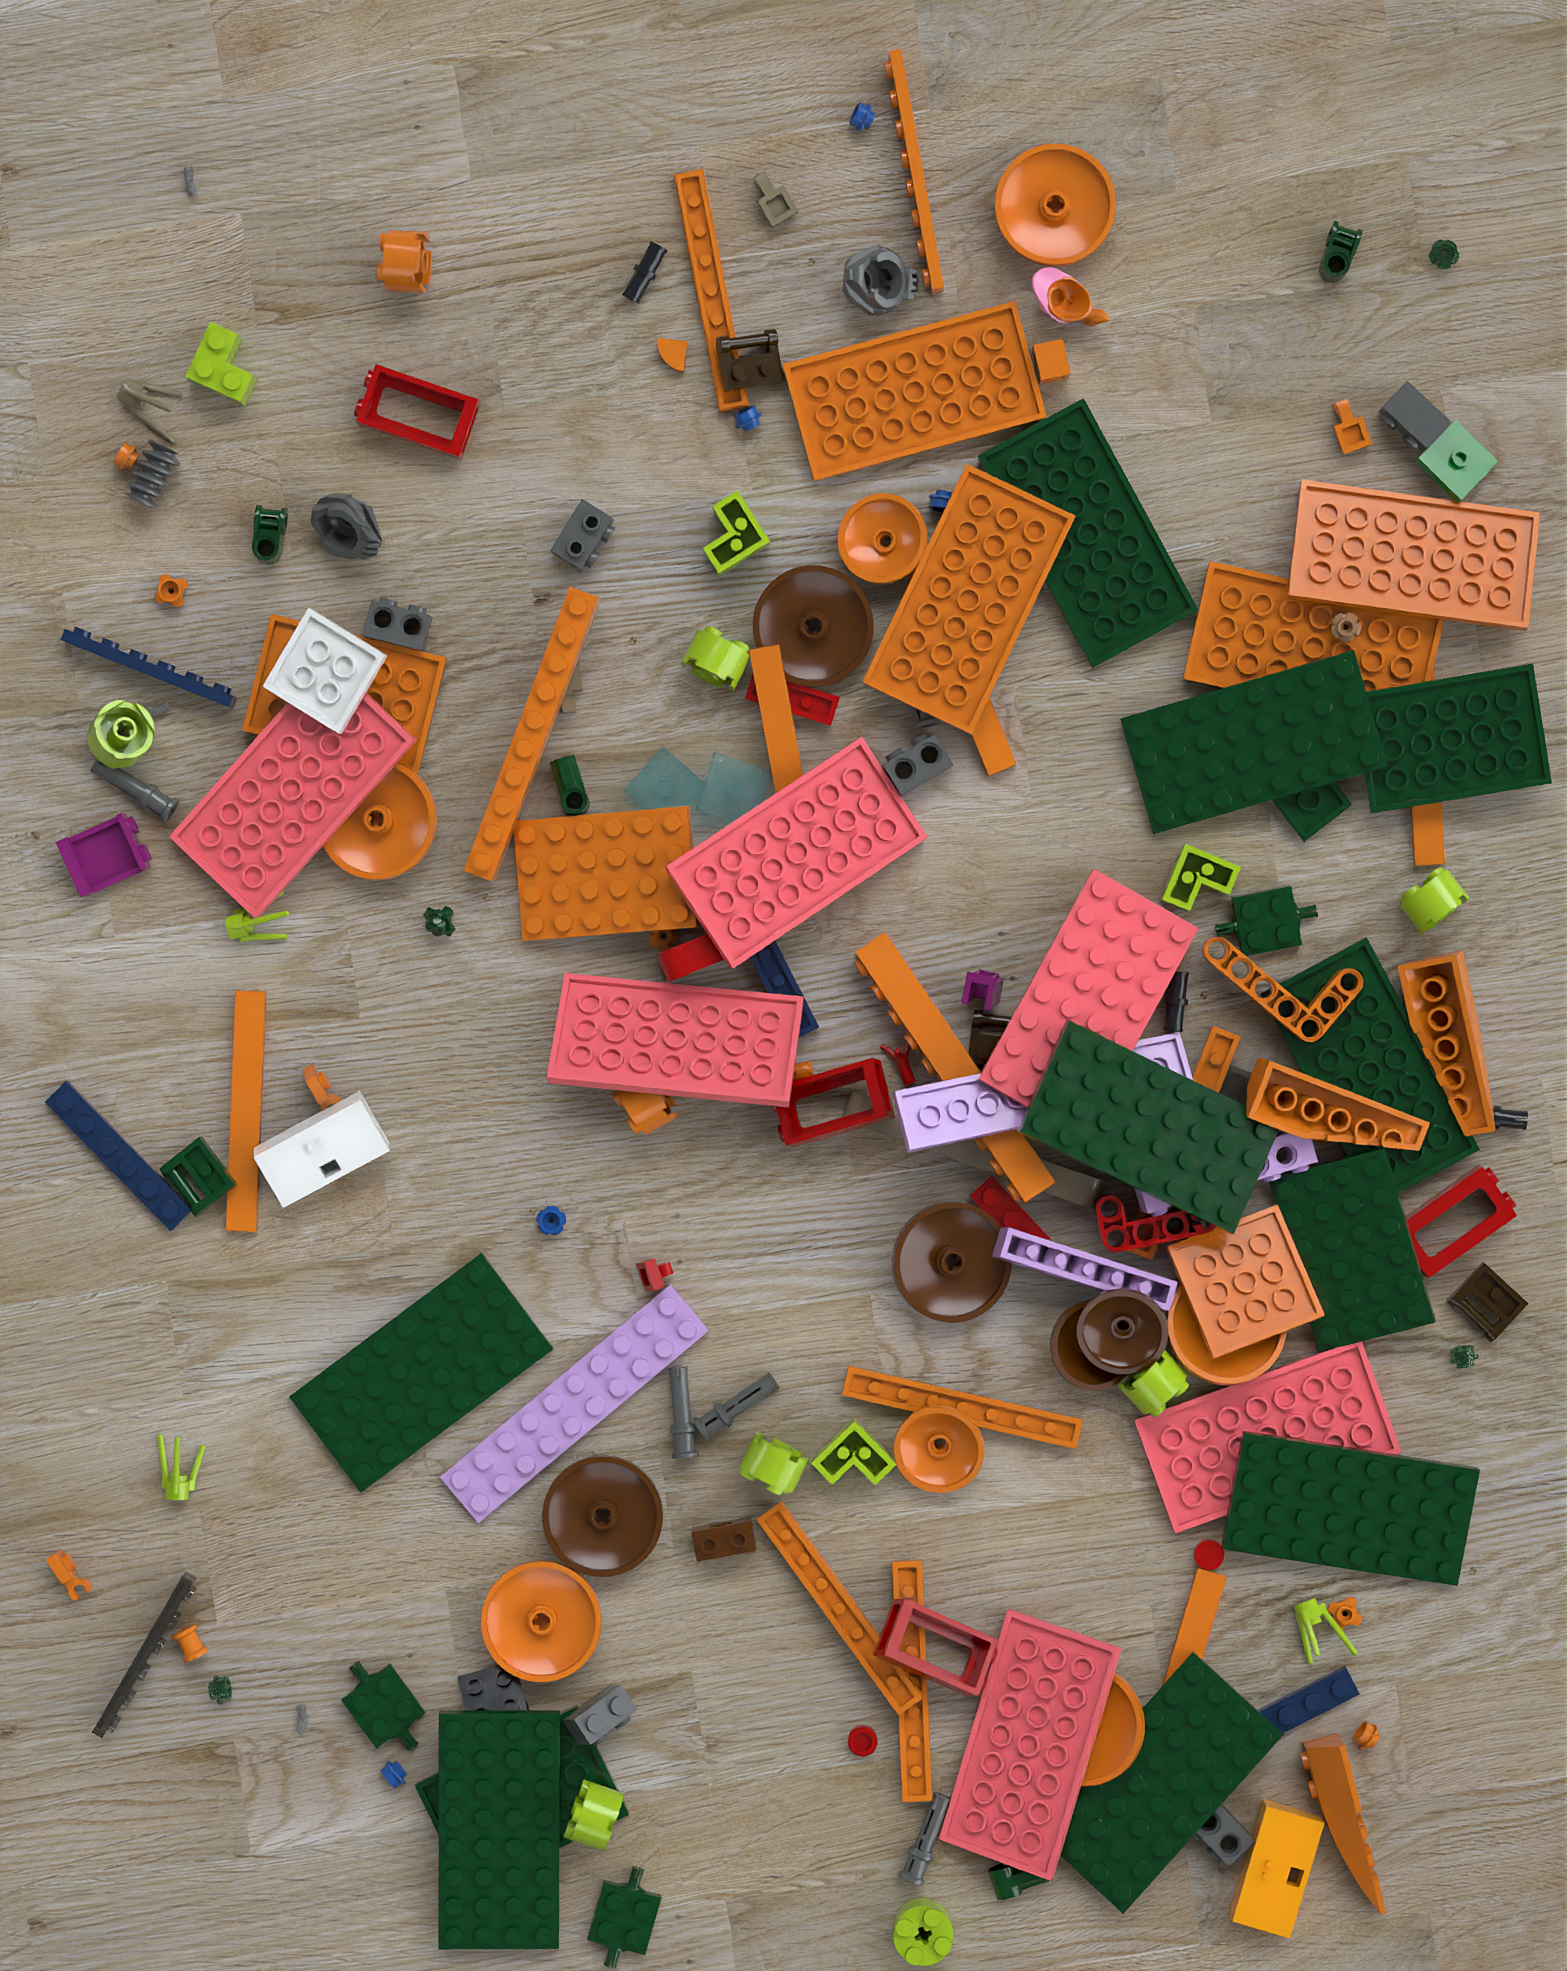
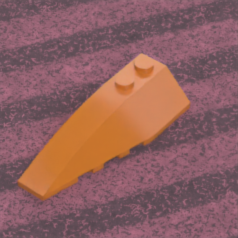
(1448, 1027)
(1326, 1112)
(1340, 1804)

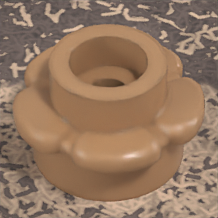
(1338, 623)

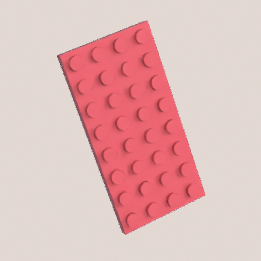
(288, 799)
(795, 852)
(1099, 973)
(676, 1040)
(1313, 1399)
(1030, 1744)

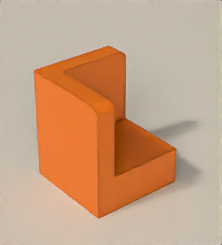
(1051, 361)

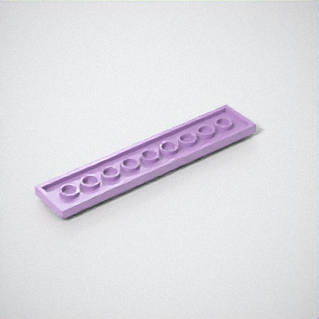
(970, 1109)
(574, 1403)

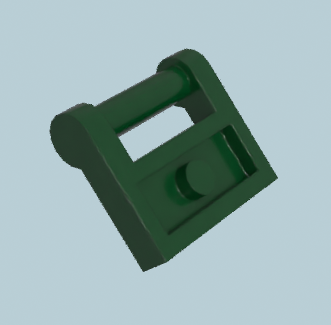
(205, 1170)

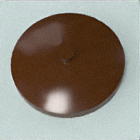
(817, 621)
(947, 1262)
(602, 1516)

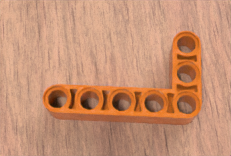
(1278, 993)

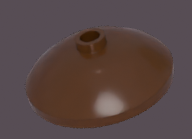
(1120, 1347)
(1070, 1359)

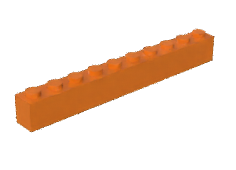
(532, 733)
(945, 1058)

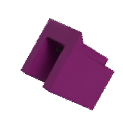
(983, 985)

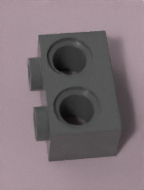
(395, 632)
(920, 770)
(1225, 1825)

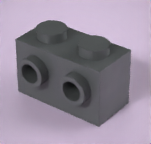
(1414, 417)
(583, 535)
(599, 1715)

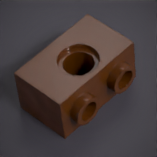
(723, 1539)

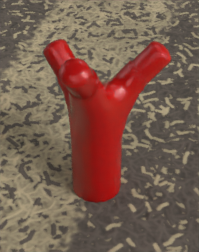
(901, 1062)

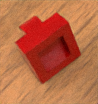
(652, 1274)

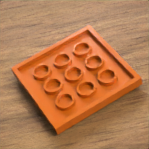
(1245, 1282)

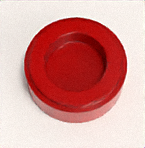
(1209, 1554)
(862, 1740)

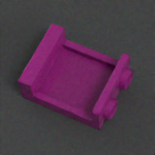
(104, 855)

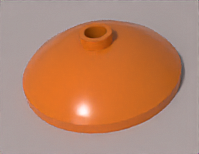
(866, 527)
(936, 1466)

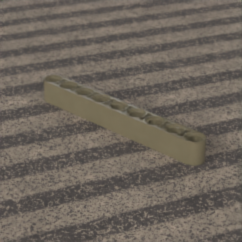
(1068, 1182)

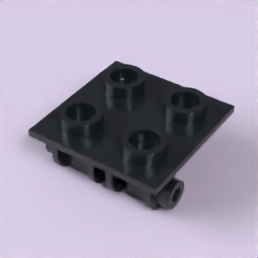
(492, 1690)

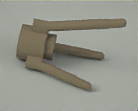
(136, 394)

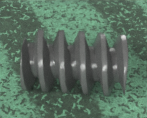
(152, 474)

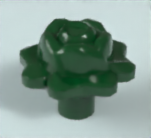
(439, 921)

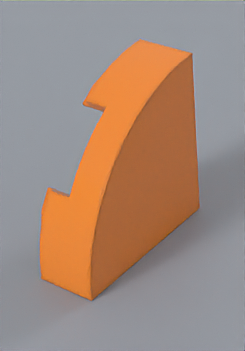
(673, 353)

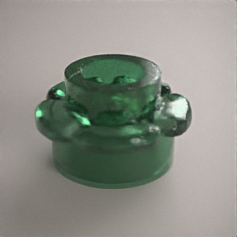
(1447, 246)
(1463, 1356)
(220, 1689)

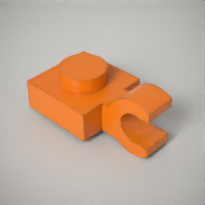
(1352, 431)
(319, 1085)
(64, 1568)

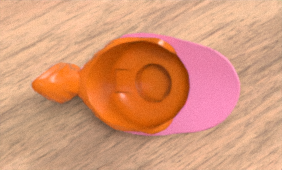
(1065, 298)

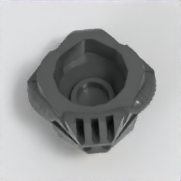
(878, 280)
(346, 526)

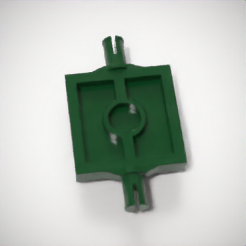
(1266, 920)
(383, 1705)
(624, 1917)

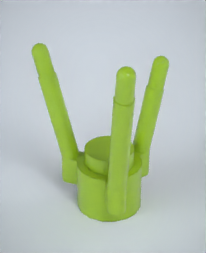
(241, 925)
(176, 1483)
(1309, 1614)

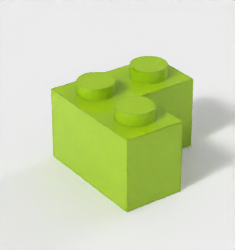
(214, 368)
(742, 538)
(1195, 869)
(857, 1447)

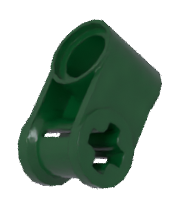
(1340, 247)
(269, 531)

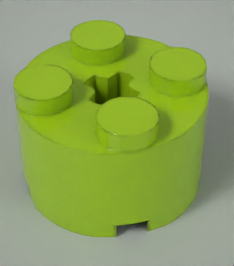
(716, 658)
(112, 720)
(1434, 900)
(1155, 1385)
(773, 1463)
(593, 1815)
(910, 1943)

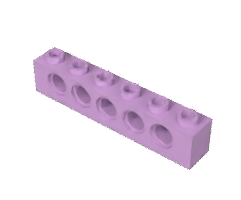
(1299, 1156)
(1080, 1266)

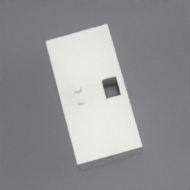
(321, 1149)

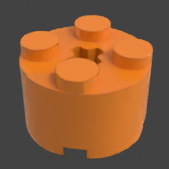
(405, 261)
(646, 1110)

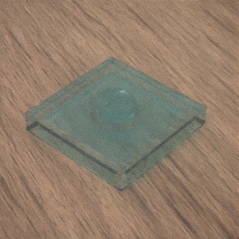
(664, 783)
(732, 787)

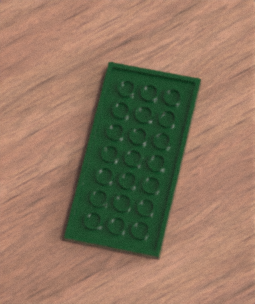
(1112, 567)
(1254, 742)
(1376, 1057)
(1148, 1127)
(421, 1372)
(1350, 1508)
(1192, 1757)
(499, 1829)

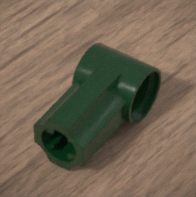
(569, 782)
(1010, 1881)

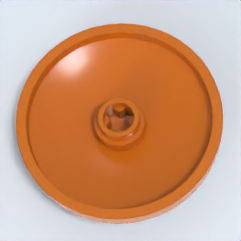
(1055, 204)
(388, 829)
(1193, 1354)
(541, 1621)
(1118, 1735)

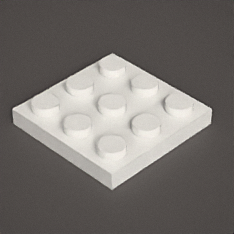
(325, 670)

